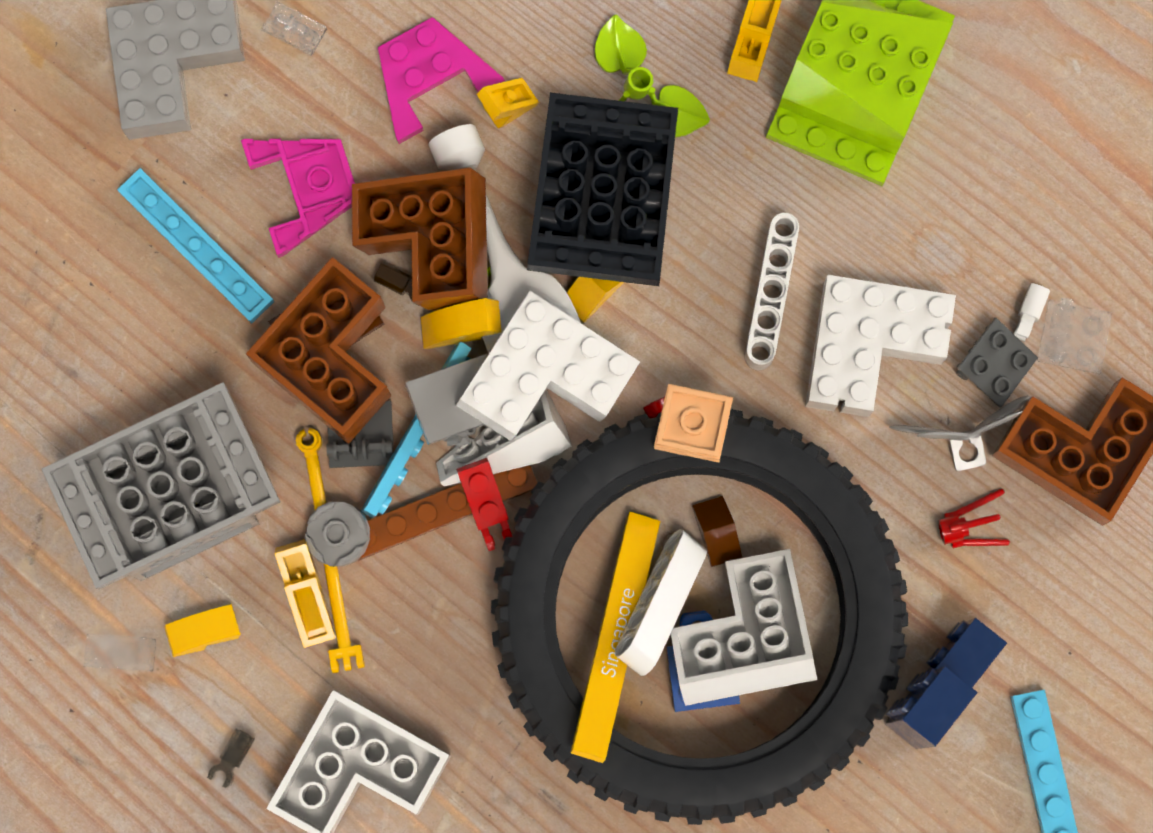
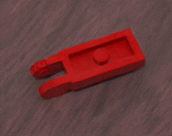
(484, 499)

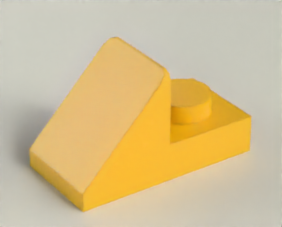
(507, 100)

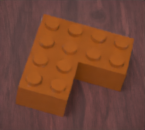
(436, 218)
(309, 347)
(1079, 465)

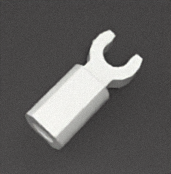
(1031, 310)

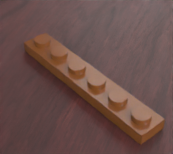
(438, 511)

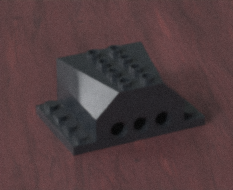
(603, 189)

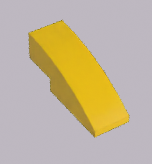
(753, 39)
(461, 323)
(304, 593)

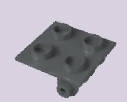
(997, 362)
(369, 447)

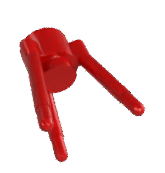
(955, 529)

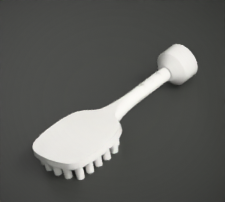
(510, 279)

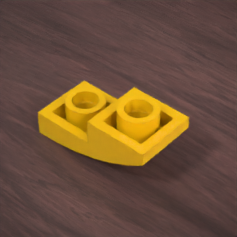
(202, 629)

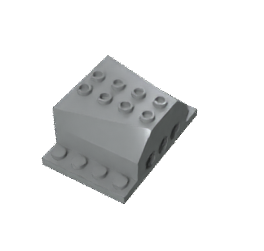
(162, 489)

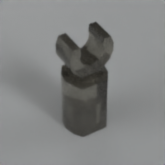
(232, 756)

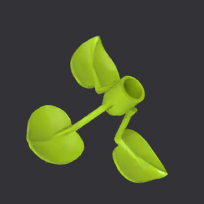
(624, 49)

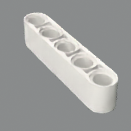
(772, 276)
(660, 602)

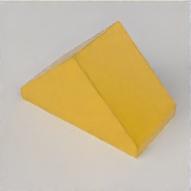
(590, 294)

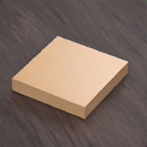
(693, 423)

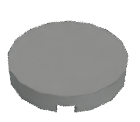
(337, 534)

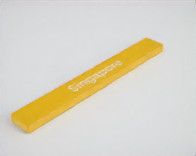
(607, 670)

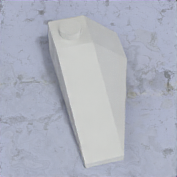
(537, 441)

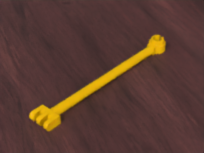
(344, 649)

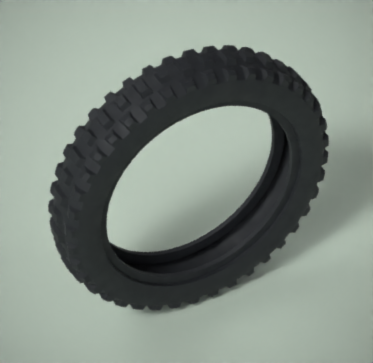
(866, 646)

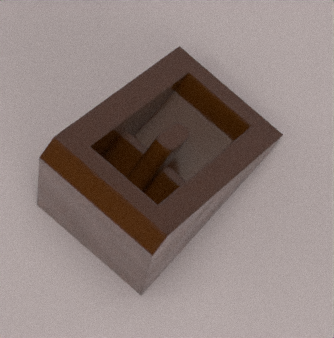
(717, 531)

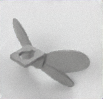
(974, 436)

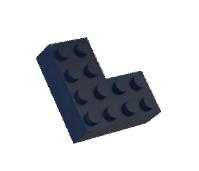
(947, 685)

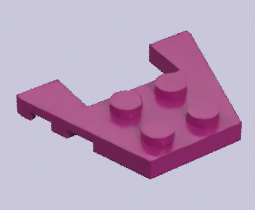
(421, 62)
(318, 181)

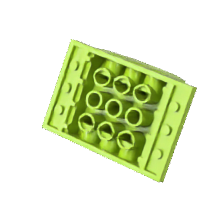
(860, 82)

